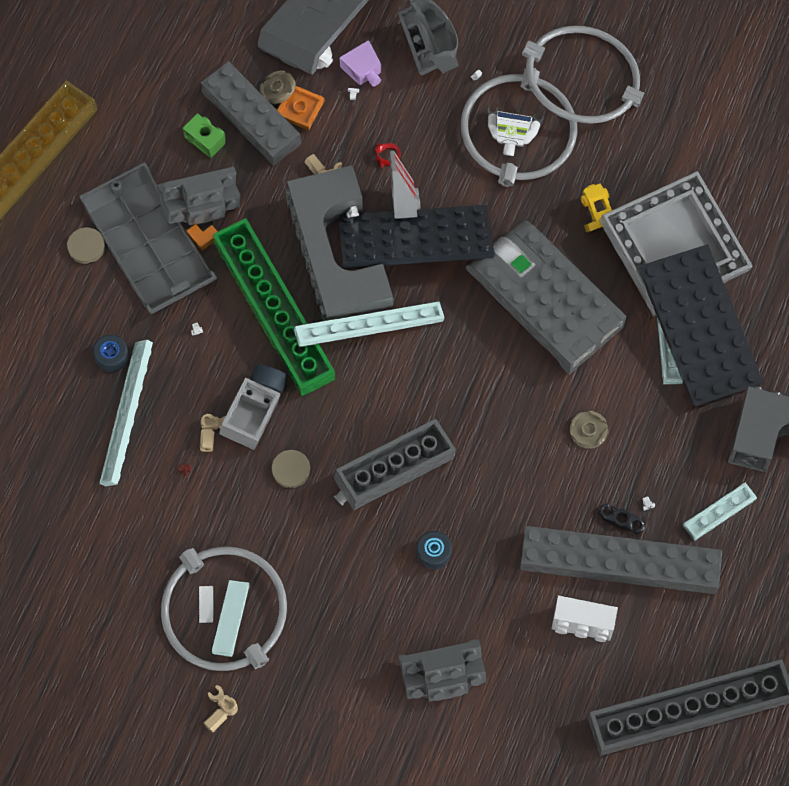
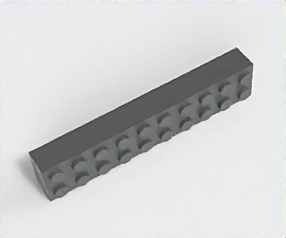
(621, 560)
(690, 707)

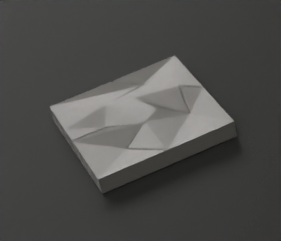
(673, 222)

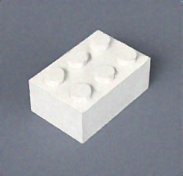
(584, 619)

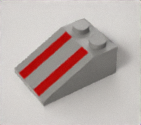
(404, 194)

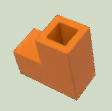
(201, 238)

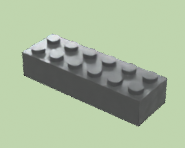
(251, 113)
(394, 464)

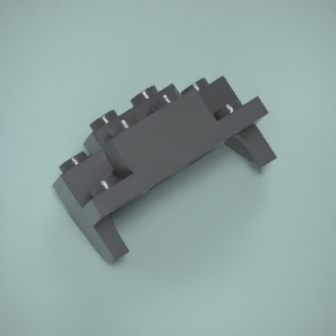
(434, 41)
(205, 197)
(443, 671)

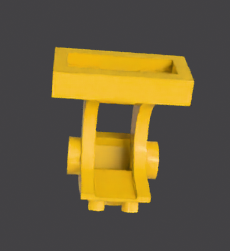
(590, 195)

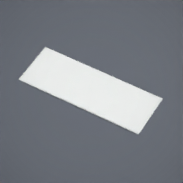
(205, 604)

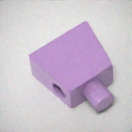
(362, 64)

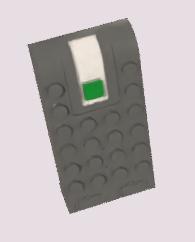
(548, 295)

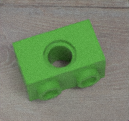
(207, 144)

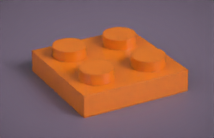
(301, 108)

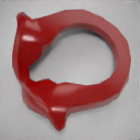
(381, 147)

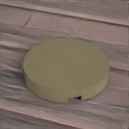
(278, 87)
(86, 245)
(589, 429)
(291, 468)

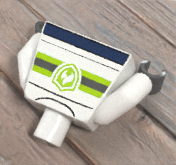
(512, 129)

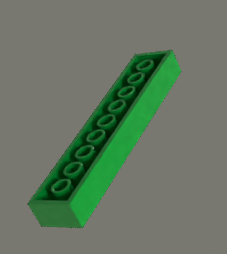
(272, 306)

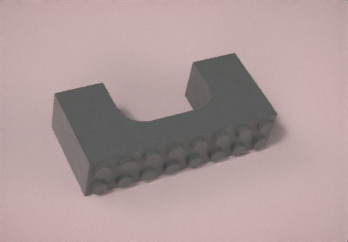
(314, 205)
(760, 423)

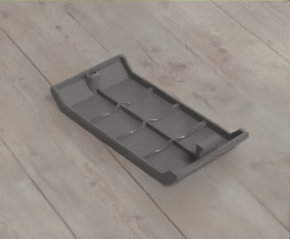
(306, 29)
(150, 251)

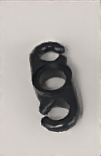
(631, 518)

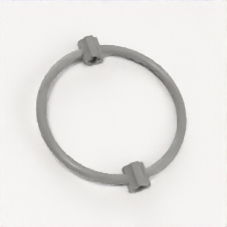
(534, 52)
(508, 172)
(193, 563)

